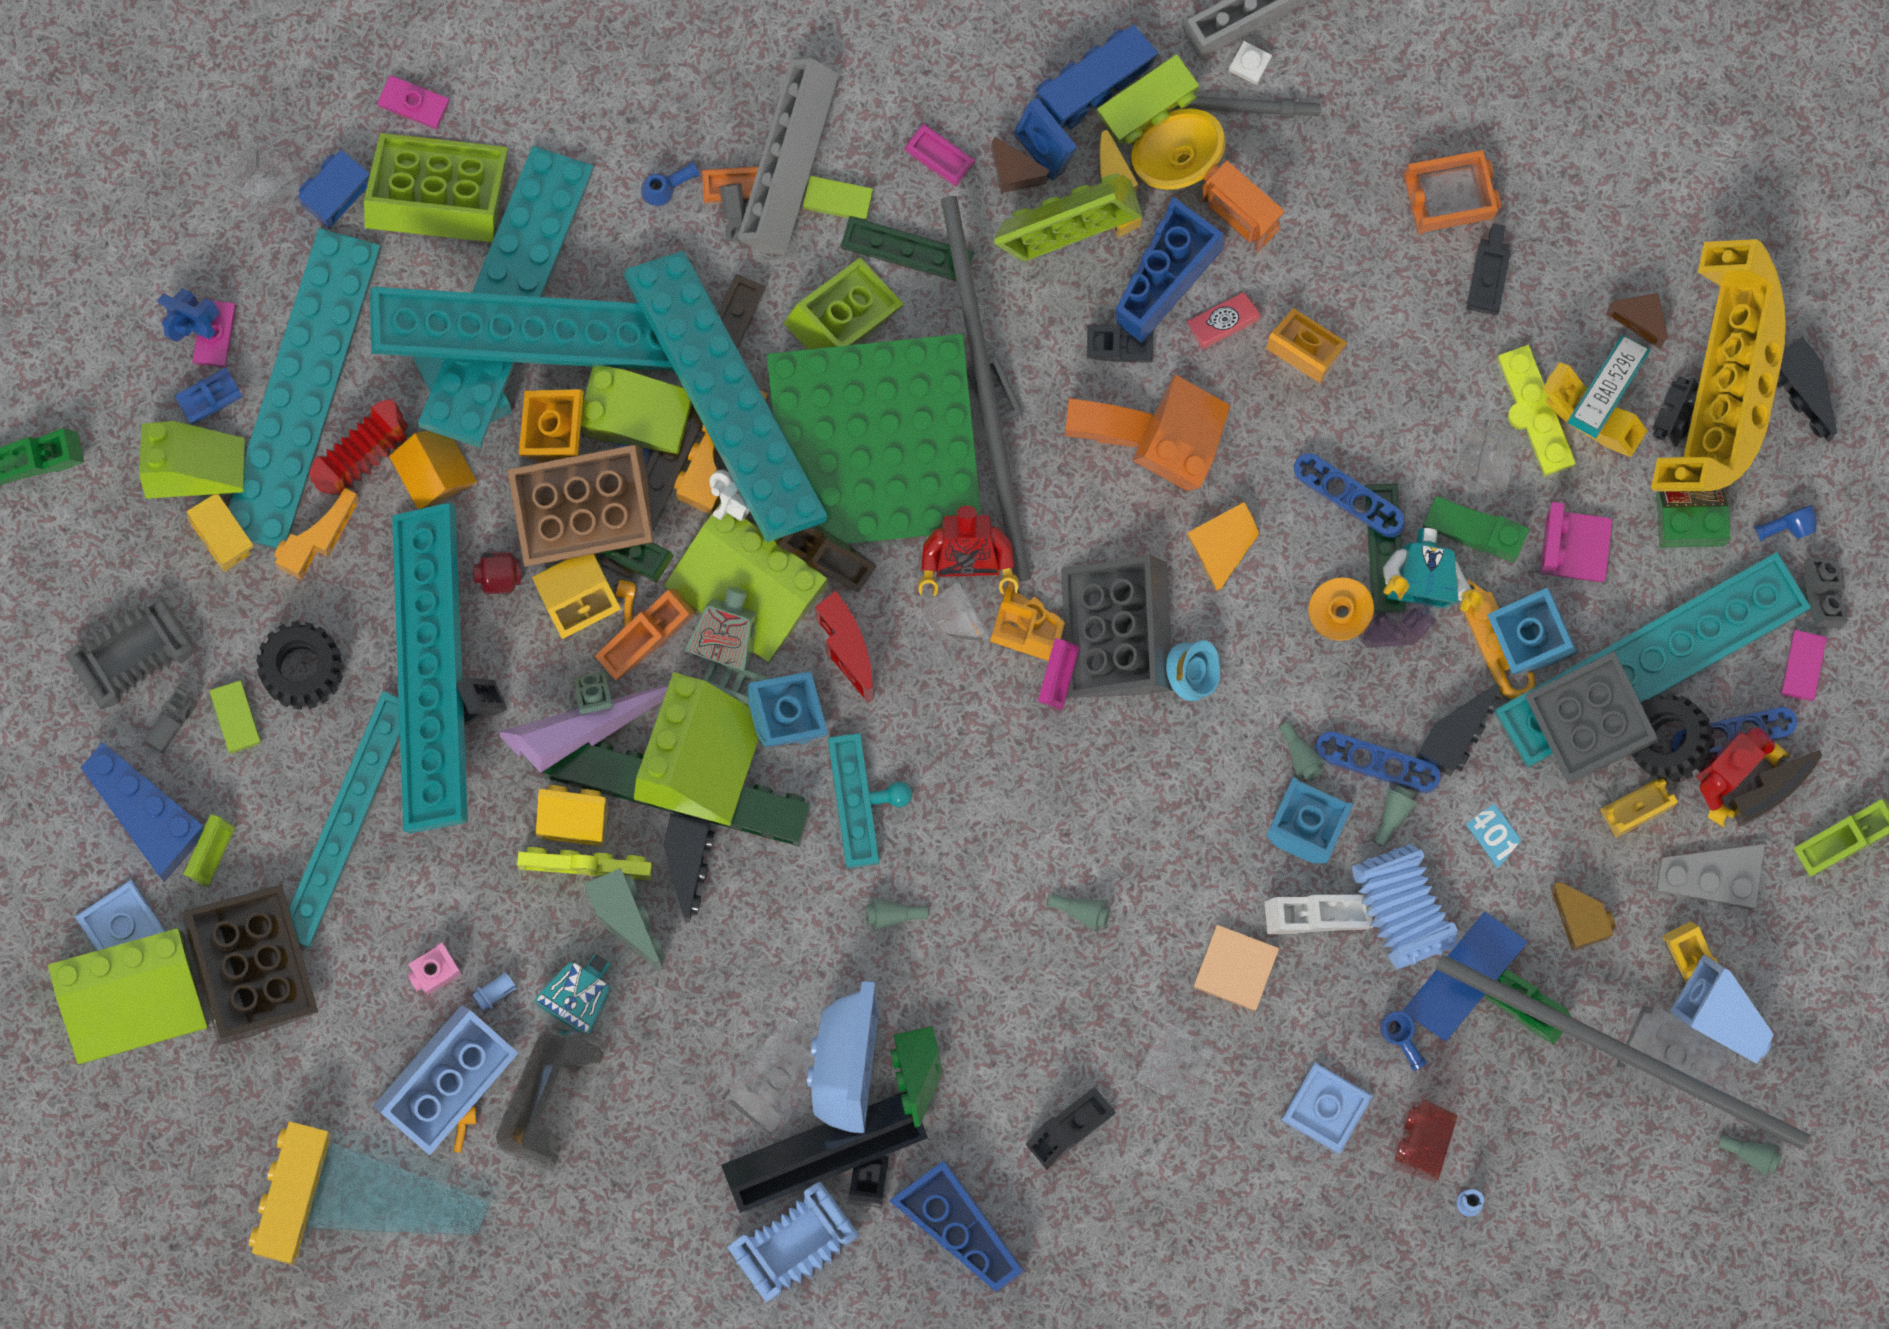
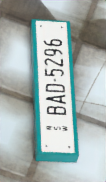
(1608, 386)

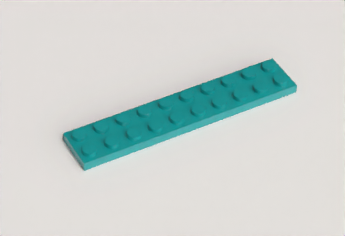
(518, 265)
(513, 329)
(303, 385)
(725, 396)
(1680, 643)
(429, 669)

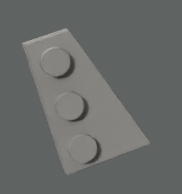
(1714, 876)

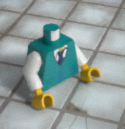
(1428, 575)

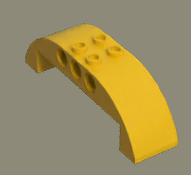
(1737, 370)

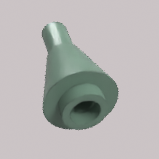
(1304, 758)
(1397, 807)
(1087, 911)
(887, 913)
(1758, 1155)

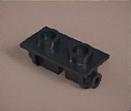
(1676, 422)

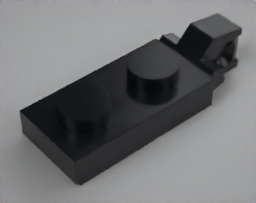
(1489, 273)

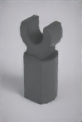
(732, 206)

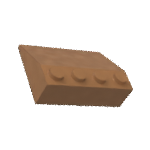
(582, 505)

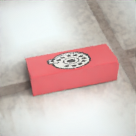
(1223, 320)

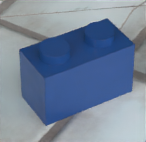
(333, 188)

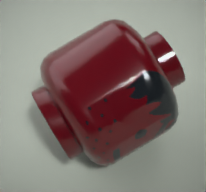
(497, 572)

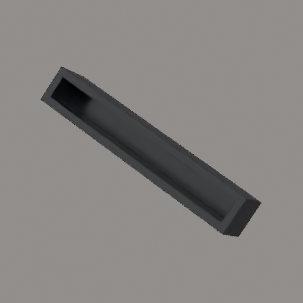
(819, 1155)

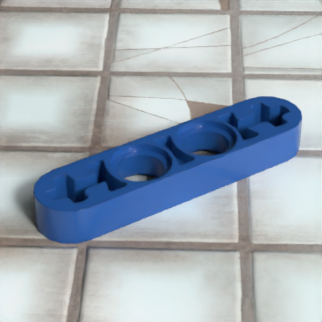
(1351, 492)
(1732, 725)
(1379, 756)

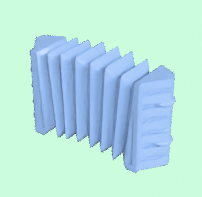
(1402, 906)
(795, 1244)

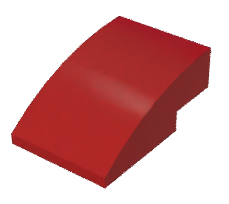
(846, 643)

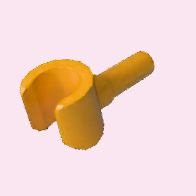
(627, 591)
(469, 1118)

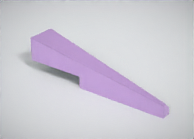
(557, 736)

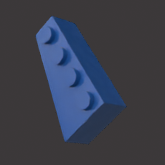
(1093, 78)
(1168, 268)
(148, 815)
(959, 1225)

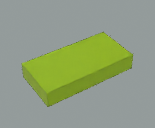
(837, 198)
(235, 717)
(209, 850)

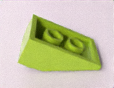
(843, 309)
(634, 410)
(189, 461)

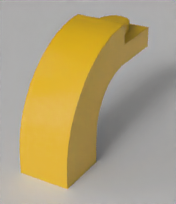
(1622, 430)

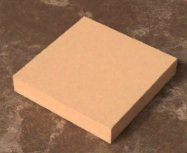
(1236, 968)

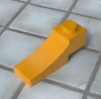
(298, 551)

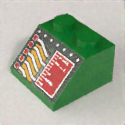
(1693, 518)

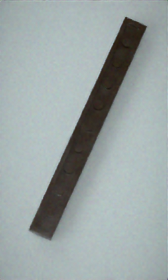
(664, 467)

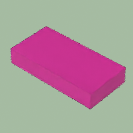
(939, 155)
(1803, 665)
(1058, 673)

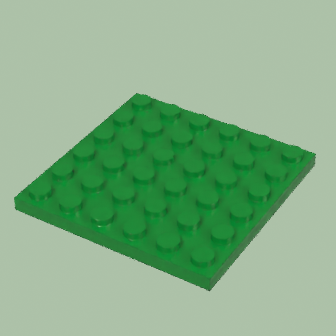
(880, 433)

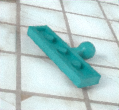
(855, 800)

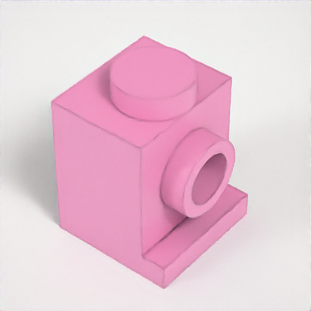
(445, 971)

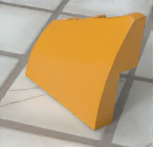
(1224, 542)
(1035, 625)

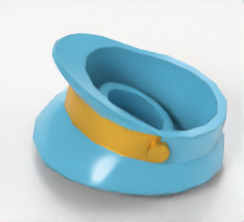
(1193, 669)

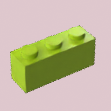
(1148, 101)

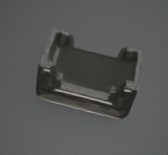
(519, 1128)

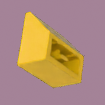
(576, 594)
(572, 816)

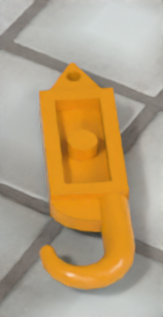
(1490, 646)

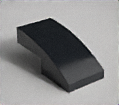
(1117, 345)

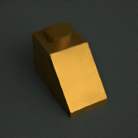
(1582, 917)

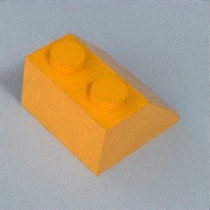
(551, 424)

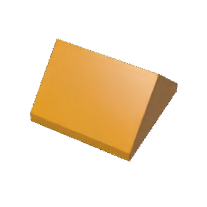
(1305, 345)
(431, 468)

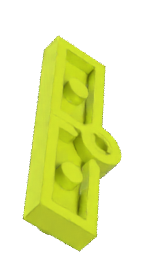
(1533, 412)
(574, 863)

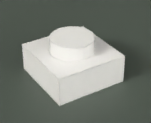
(1250, 63)

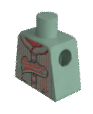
(725, 631)

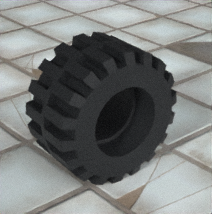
(308, 691)
(1696, 743)

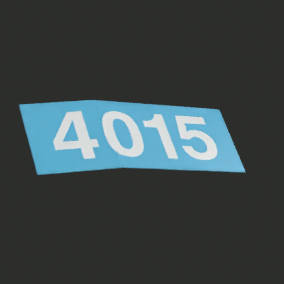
(1494, 834)

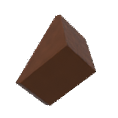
(1015, 169)
(1642, 316)

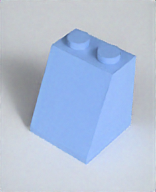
(1721, 1010)

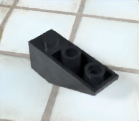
(1806, 382)
(1452, 734)
(685, 850)

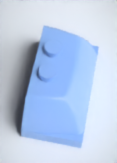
(845, 1060)

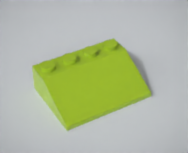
(435, 187)
(1069, 219)
(737, 555)
(698, 751)
(128, 996)

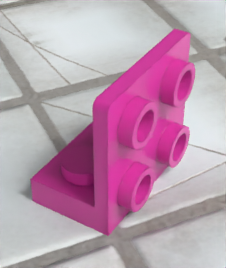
(1575, 545)

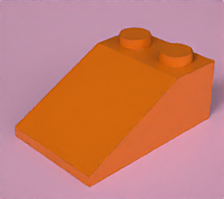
(1183, 434)

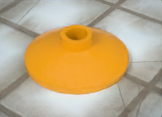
(1340, 594)

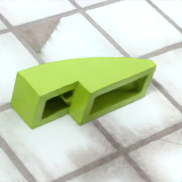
(1845, 838)

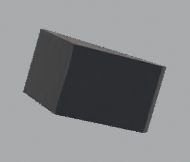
(869, 1183)

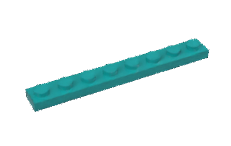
(346, 819)

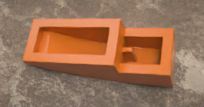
(1106, 423)
(645, 634)

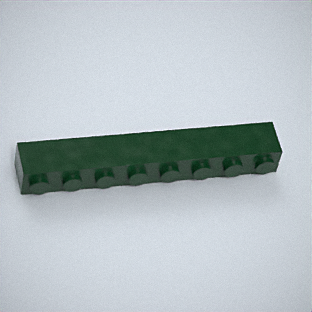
(616, 773)

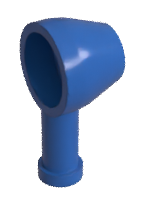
(665, 193)
(1799, 524)
(1402, 1036)

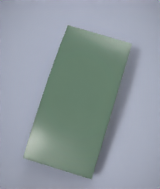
(592, 692)

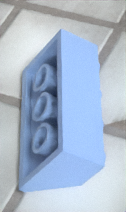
(445, 1079)

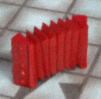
(360, 450)

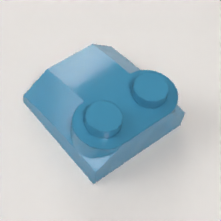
(786, 710)
(1308, 822)

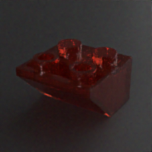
(1426, 1142)

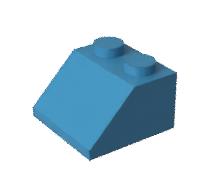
(1532, 632)

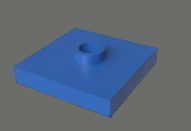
(1045, 139)

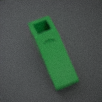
(920, 1069)

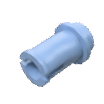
(493, 991)
(1463, 1206)

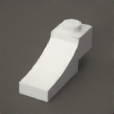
(1316, 914)

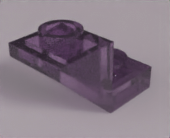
(1385, 632)

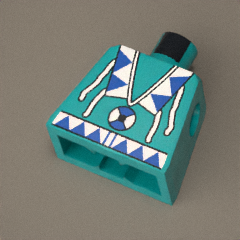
(577, 994)

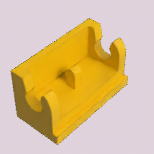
(220, 532)
(1638, 807)

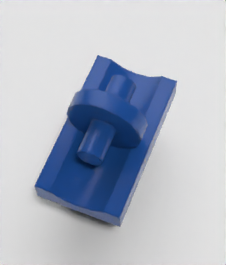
(185, 317)
(208, 396)

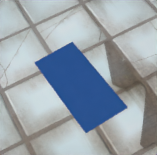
(1447, 1001)

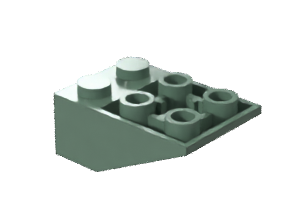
(618, 913)

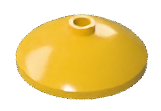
(1179, 149)

